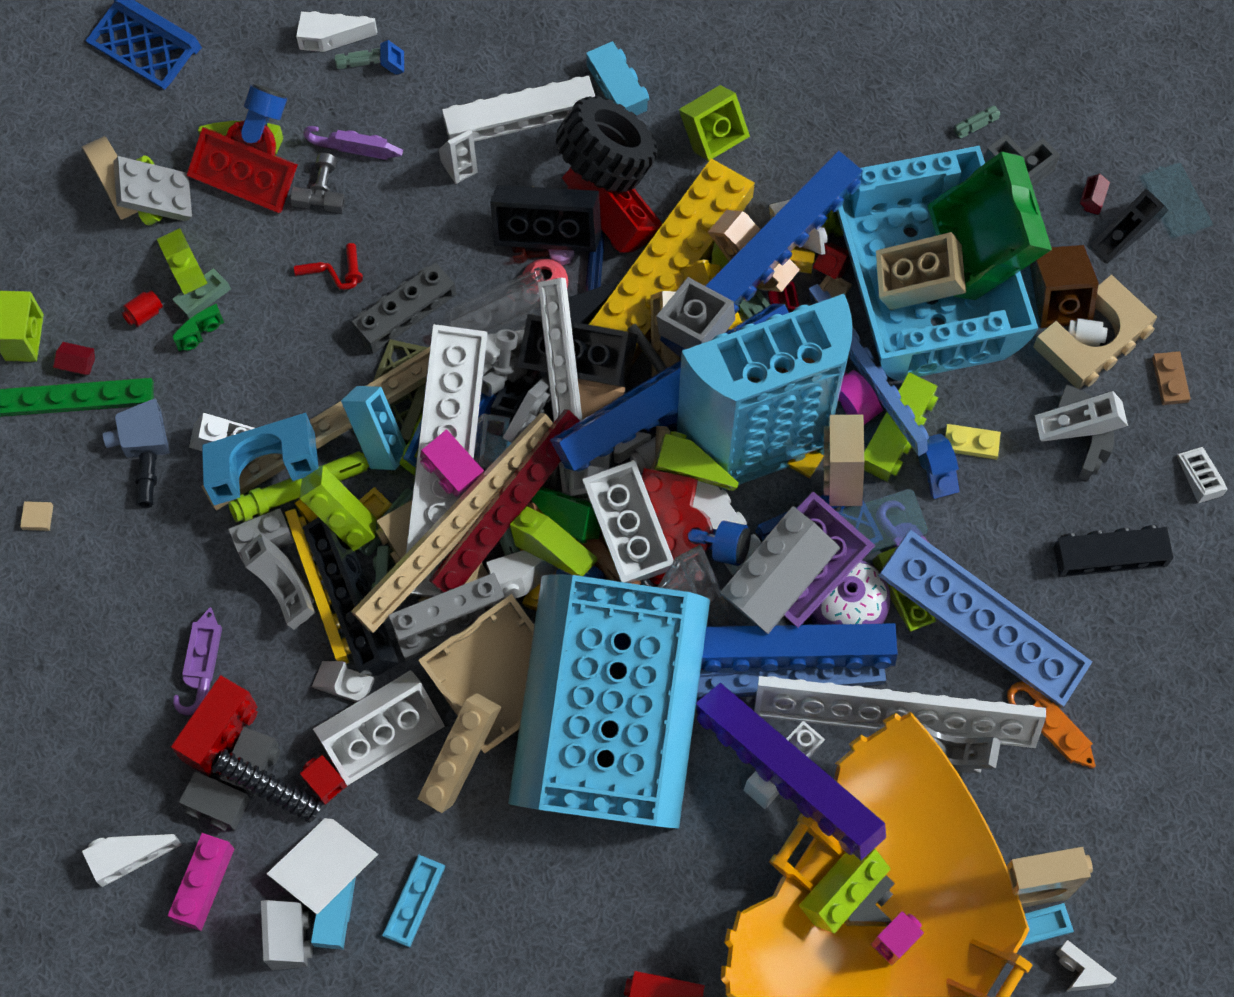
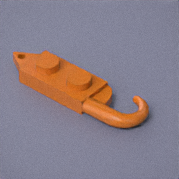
(1058, 728)

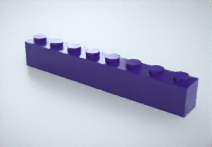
(791, 772)

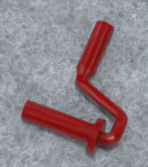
(351, 278)

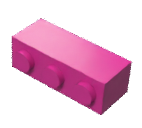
(201, 882)

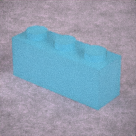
(616, 78)
(374, 427)

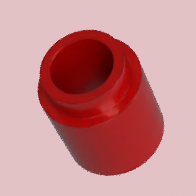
(141, 308)

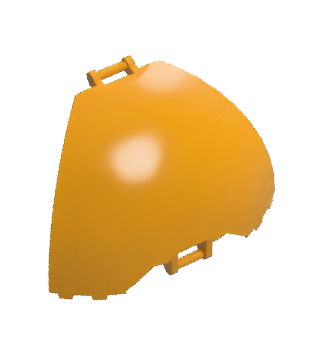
(942, 873)

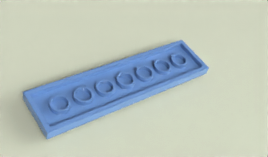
(985, 618)

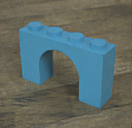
(230, 455)

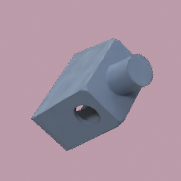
(139, 431)

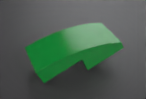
(189, 335)

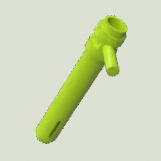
(261, 500)

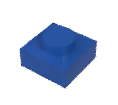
(392, 57)

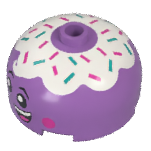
(865, 606)

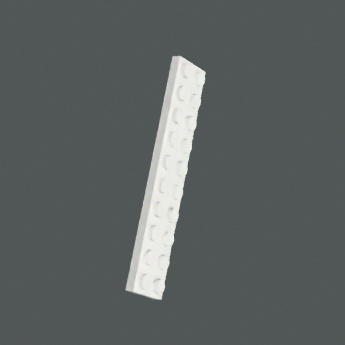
(449, 404)
(867, 708)

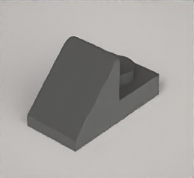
(867, 912)

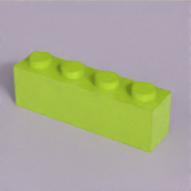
(888, 442)

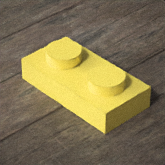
(973, 441)

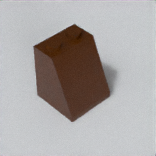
(1064, 286)

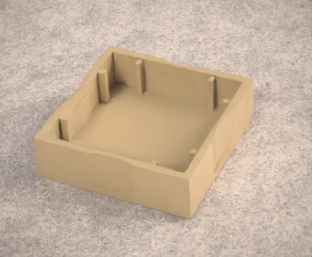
(487, 660)

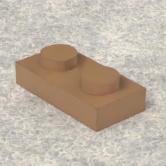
(1171, 378)

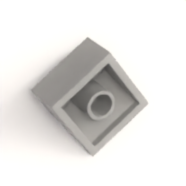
(285, 934)

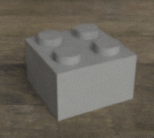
(695, 315)

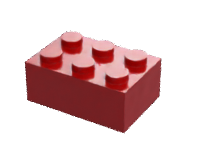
(215, 725)

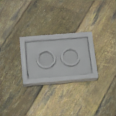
(152, 189)
(529, 408)

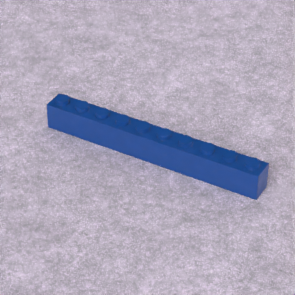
(784, 232)
(631, 412)
(793, 647)

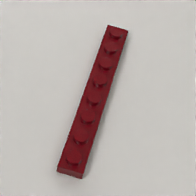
(502, 509)

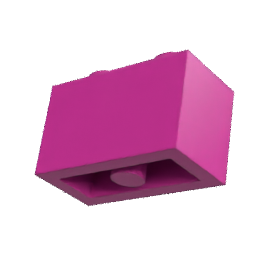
(450, 464)
(897, 937)

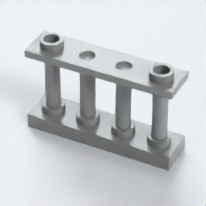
(435, 620)

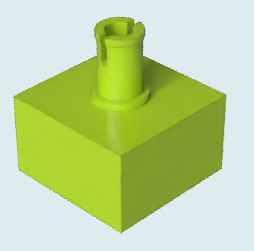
(714, 122)
(19, 326)

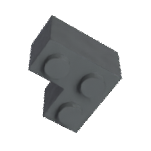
(1039, 158)

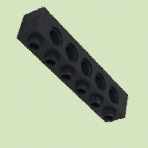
(346, 589)

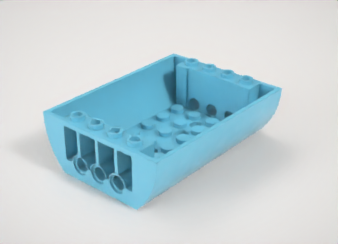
(974, 331)
(765, 424)
(574, 694)

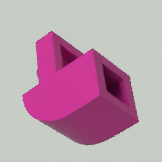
(859, 397)

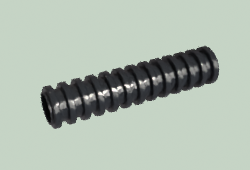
(266, 785)

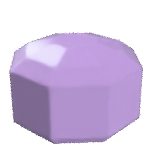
(561, 256)

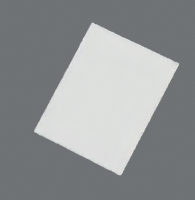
(322, 864)

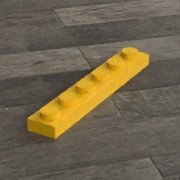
(330, 621)

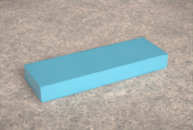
(414, 901)

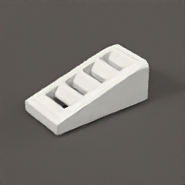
(1201, 493)

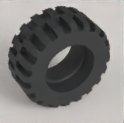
(606, 144)

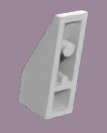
(459, 156)
(1082, 418)
(519, 572)
(118, 856)

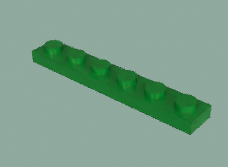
(75, 397)

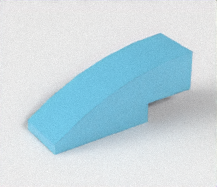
(332, 920)

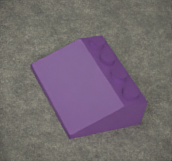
(852, 550)

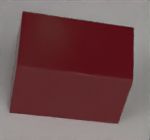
(1094, 193)
(787, 297)
(74, 358)

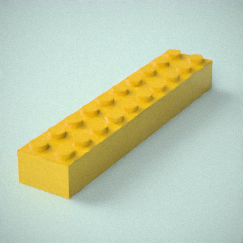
(675, 247)

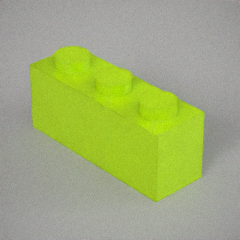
(338, 508)
(843, 889)

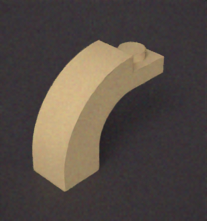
(101, 158)

